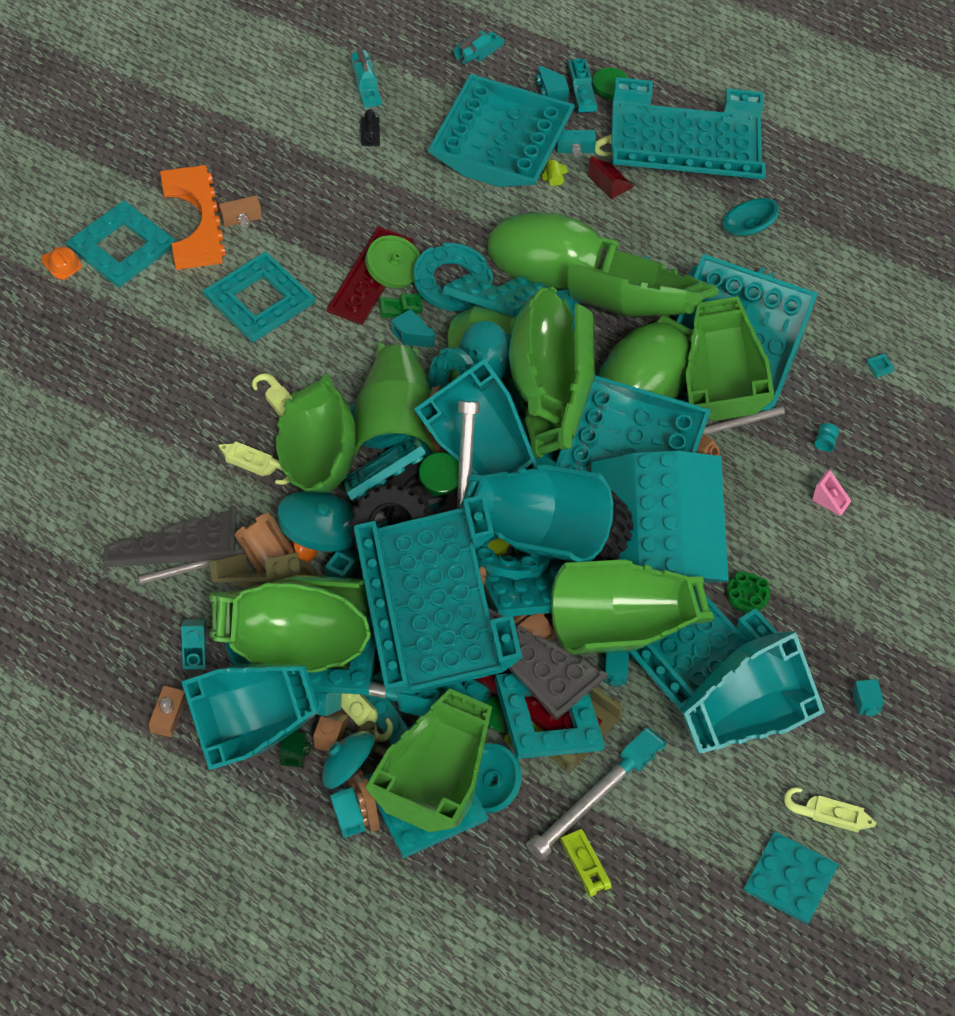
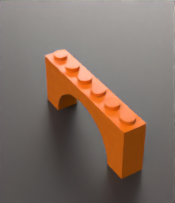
(203, 245)

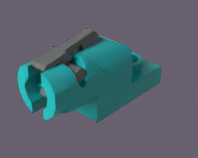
(478, 46)
(365, 79)

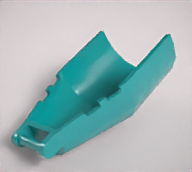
(548, 510)

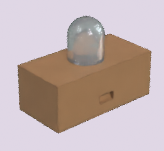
(240, 212)
(167, 711)

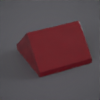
(608, 177)

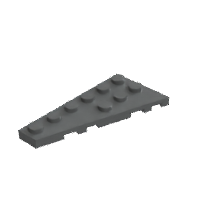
(181, 542)
(552, 672)

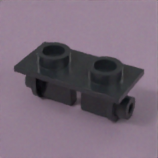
(370, 129)

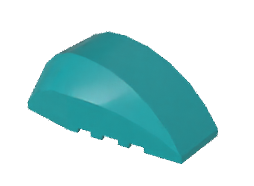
(498, 431)
(753, 694)
(248, 708)

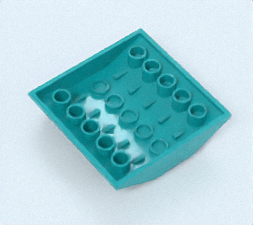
(500, 132)
(772, 306)
(630, 421)
(674, 510)

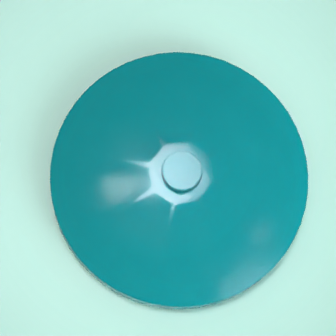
(316, 521)

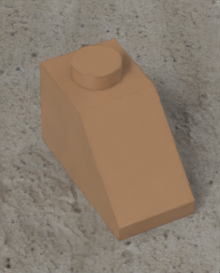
(330, 729)

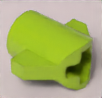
(554, 173)

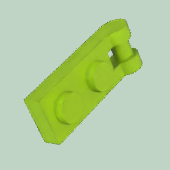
(585, 862)

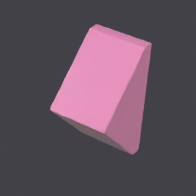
(831, 494)

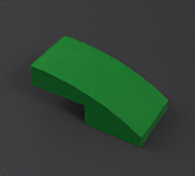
(396, 306)

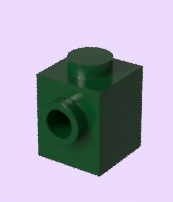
(294, 749)

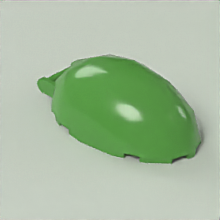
(544, 245)
(544, 354)
(652, 358)
(316, 437)
(293, 625)

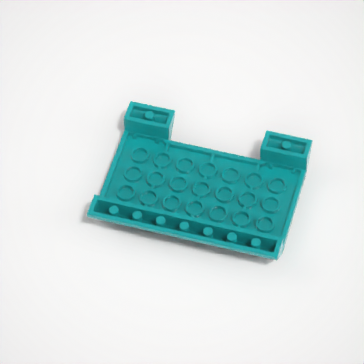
(687, 138)
(432, 600)
(691, 654)

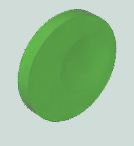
(392, 261)

